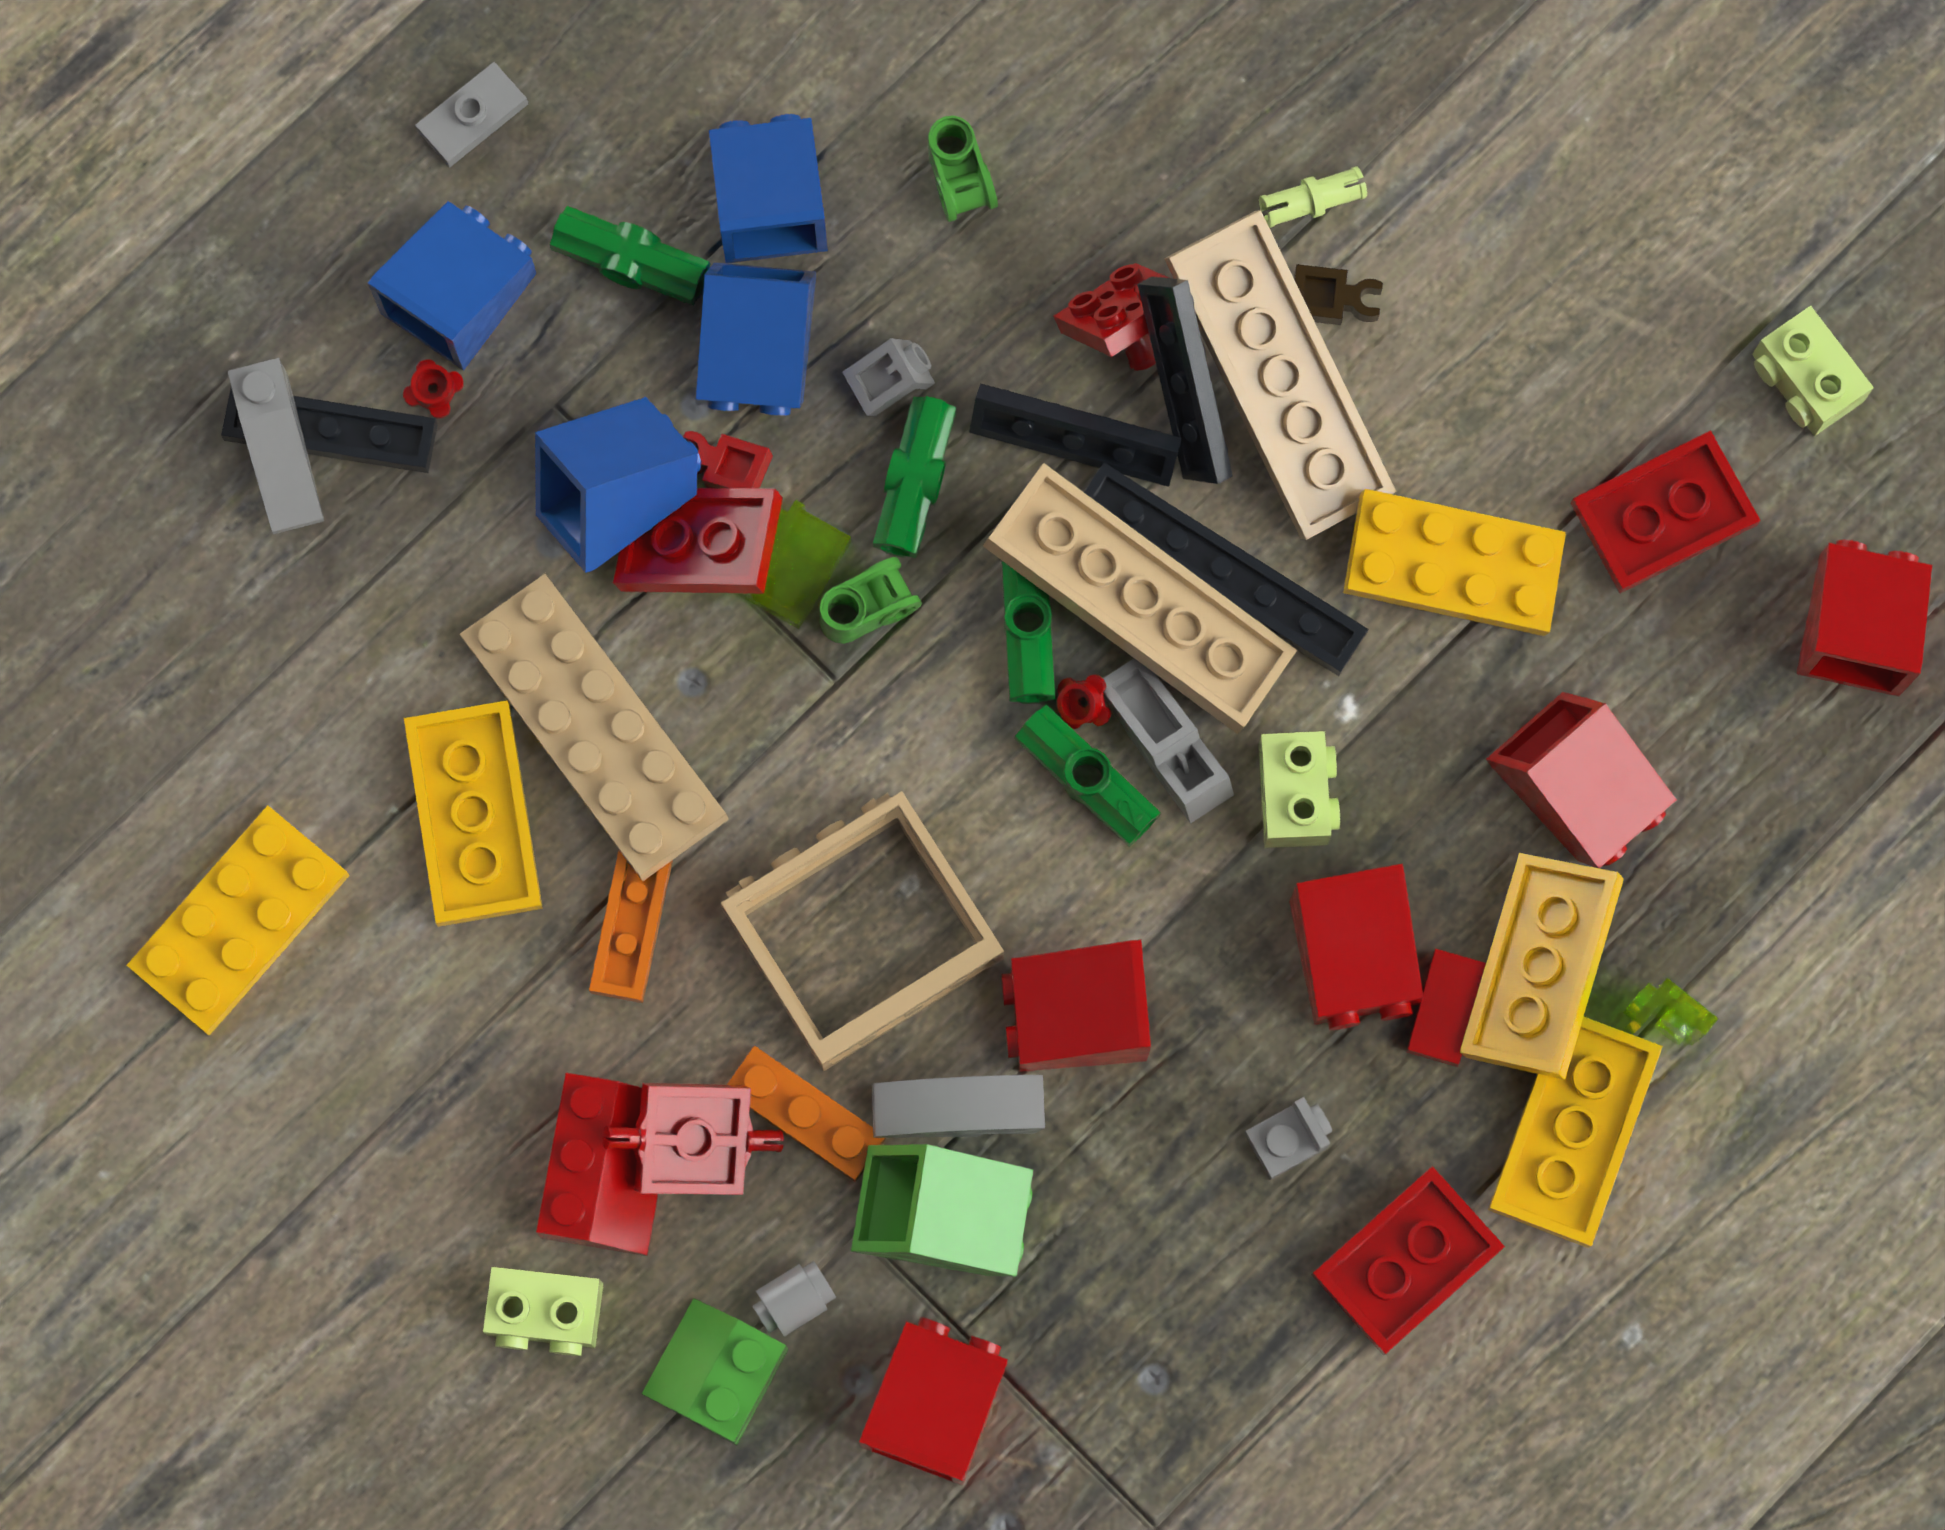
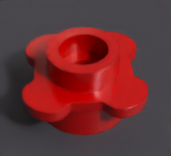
(429, 374)
(1069, 702)

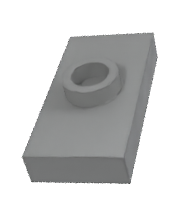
(471, 114)

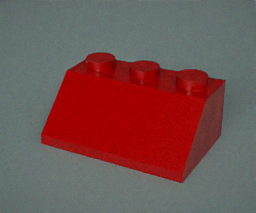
(589, 1188)

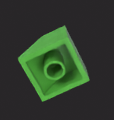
(715, 1371)

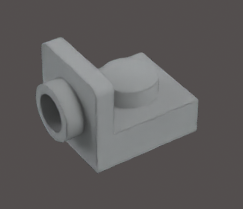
(889, 374)
(1290, 1137)

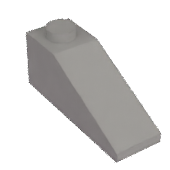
(276, 445)

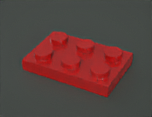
(1665, 511)
(706, 546)
(1408, 1260)

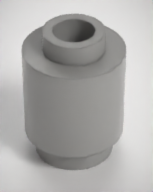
(793, 1299)

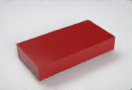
(1446, 1007)

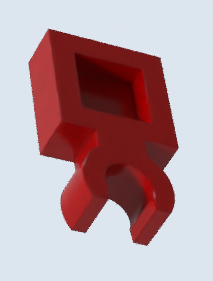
(732, 462)

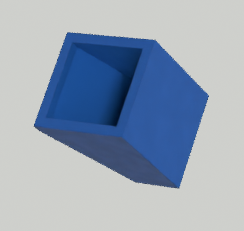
(768, 189)
(453, 282)
(755, 337)
(611, 478)

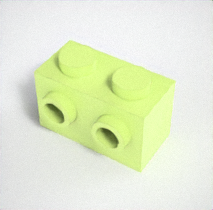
(1811, 371)
(1296, 789)
(543, 1309)

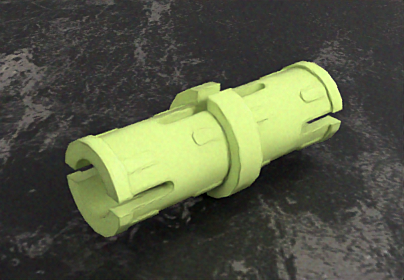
(1313, 196)

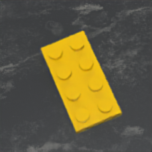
(1454, 562)
(472, 813)
(238, 920)
(1542, 965)
(1576, 1135)

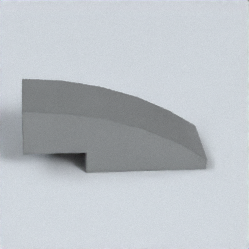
(1167, 740)
(958, 1106)

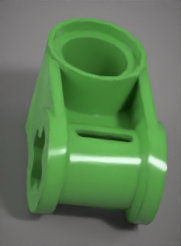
(961, 177)
(875, 595)

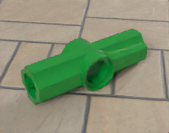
(629, 255)
(914, 477)
(1028, 653)
(1063, 751)

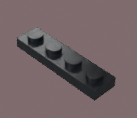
(1185, 379)
(354, 433)
(1074, 434)

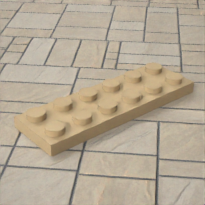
(1280, 374)
(1140, 598)
(594, 727)

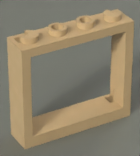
(833, 844)

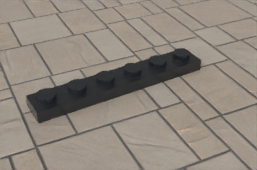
(1252, 585)

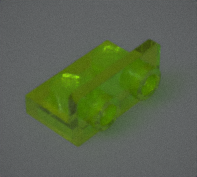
(800, 564)
(1677, 1013)

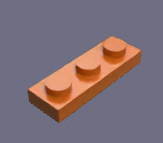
(629, 932)
(806, 1113)

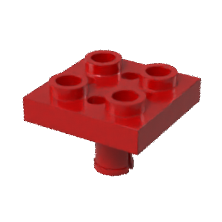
(1112, 317)

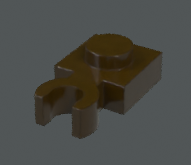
(1329, 295)

